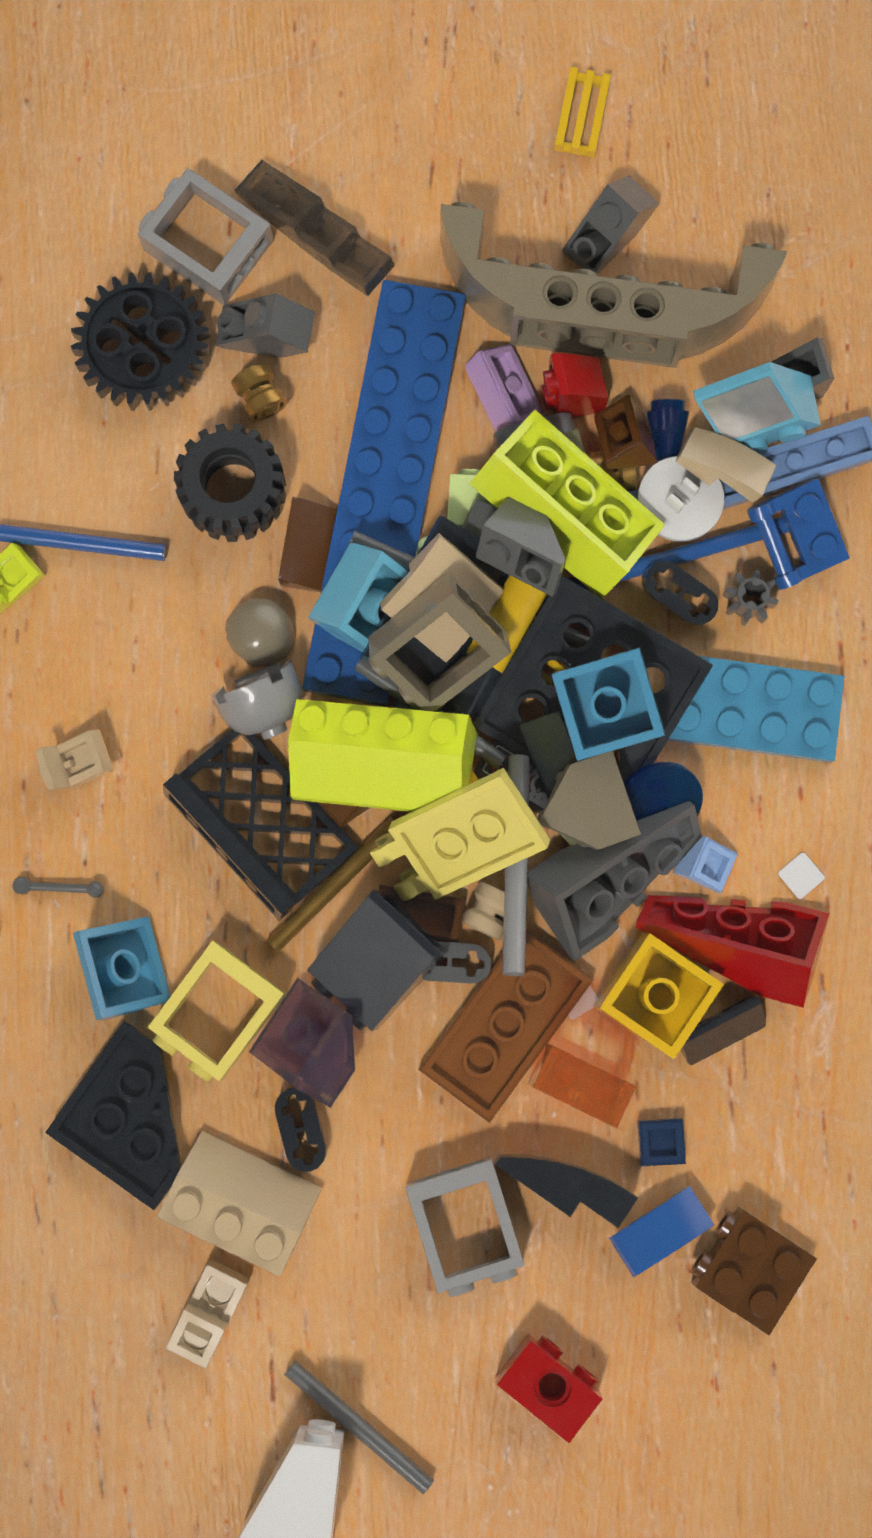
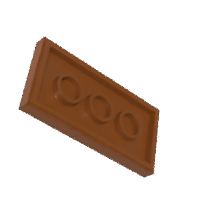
(505, 1028)

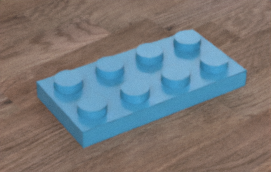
(765, 711)

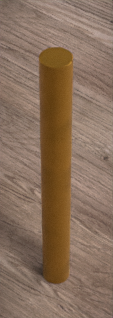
(326, 891)

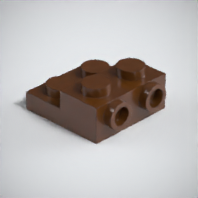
(751, 1269)

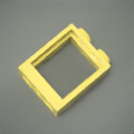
(201, 1063)

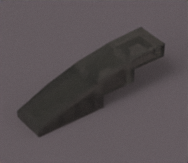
(314, 227)

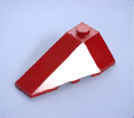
(756, 947)

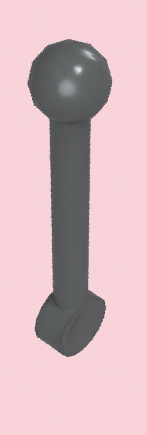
(23, 886)

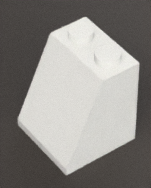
(302, 1488)

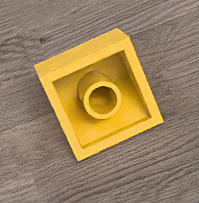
(658, 995)

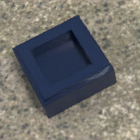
(661, 1142)

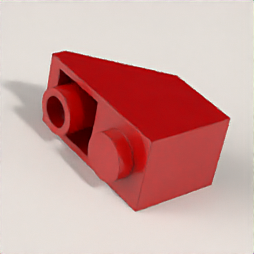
(574, 385)

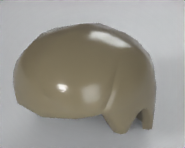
(260, 632)

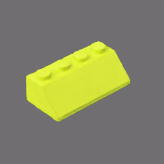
(590, 513)
(377, 755)

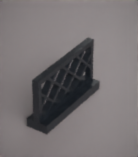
(233, 847)

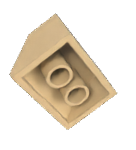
(240, 1203)

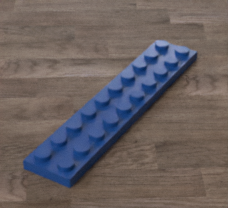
(389, 454)

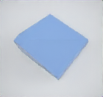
(707, 864)

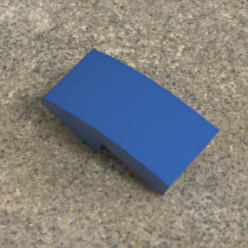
(661, 1231)

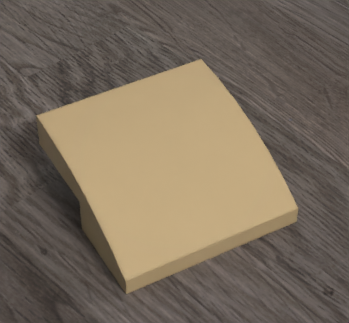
(428, 567)

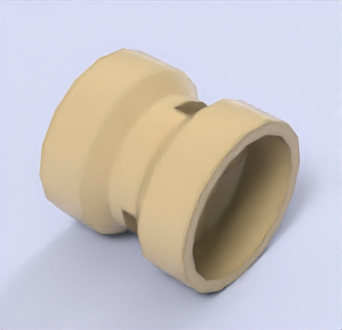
(487, 912)

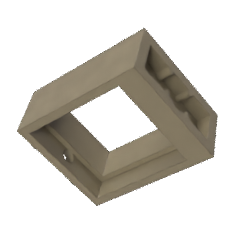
(444, 596)

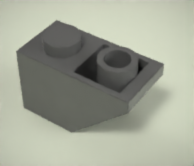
(610, 224)
(265, 326)
(523, 546)

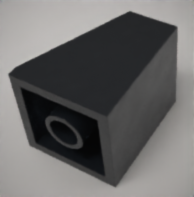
(375, 961)

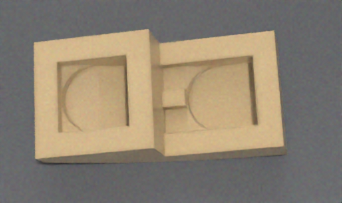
(719, 457)
(208, 1313)

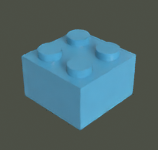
(608, 704)

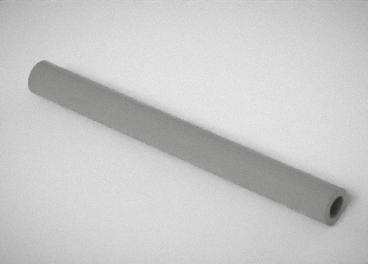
(516, 885)

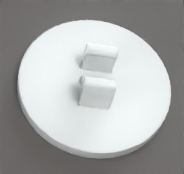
(681, 500)

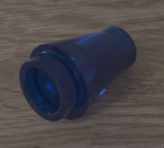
(667, 426)

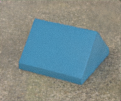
(122, 968)

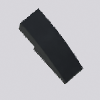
(568, 1185)

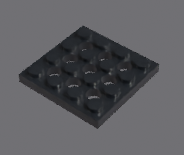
(607, 627)

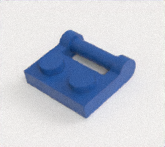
(810, 528)

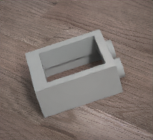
(237, 262)
(448, 1181)

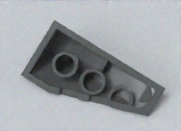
(589, 889)

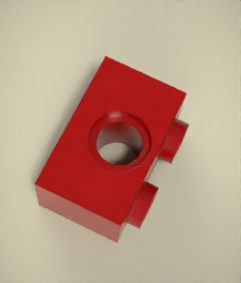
(563, 1411)

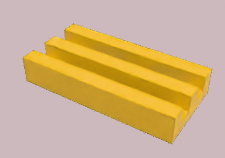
(588, 80)

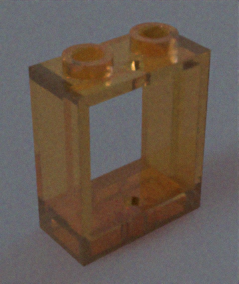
(598, 1091)

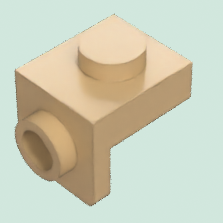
(74, 761)

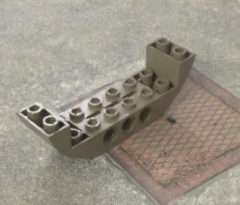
(597, 313)

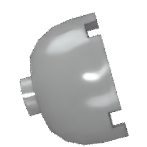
(260, 701)

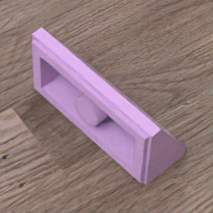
(502, 386)

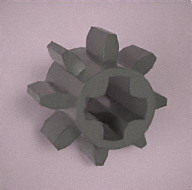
(750, 609)

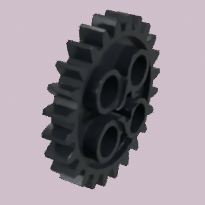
(164, 313)

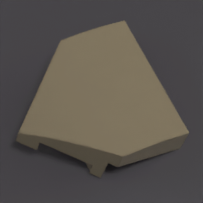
(590, 804)

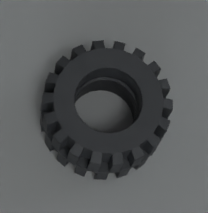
(226, 449)

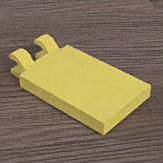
(462, 837)

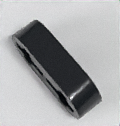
(674, 601)
(290, 1131)

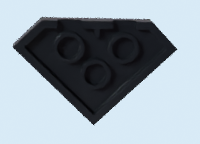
(124, 1118)

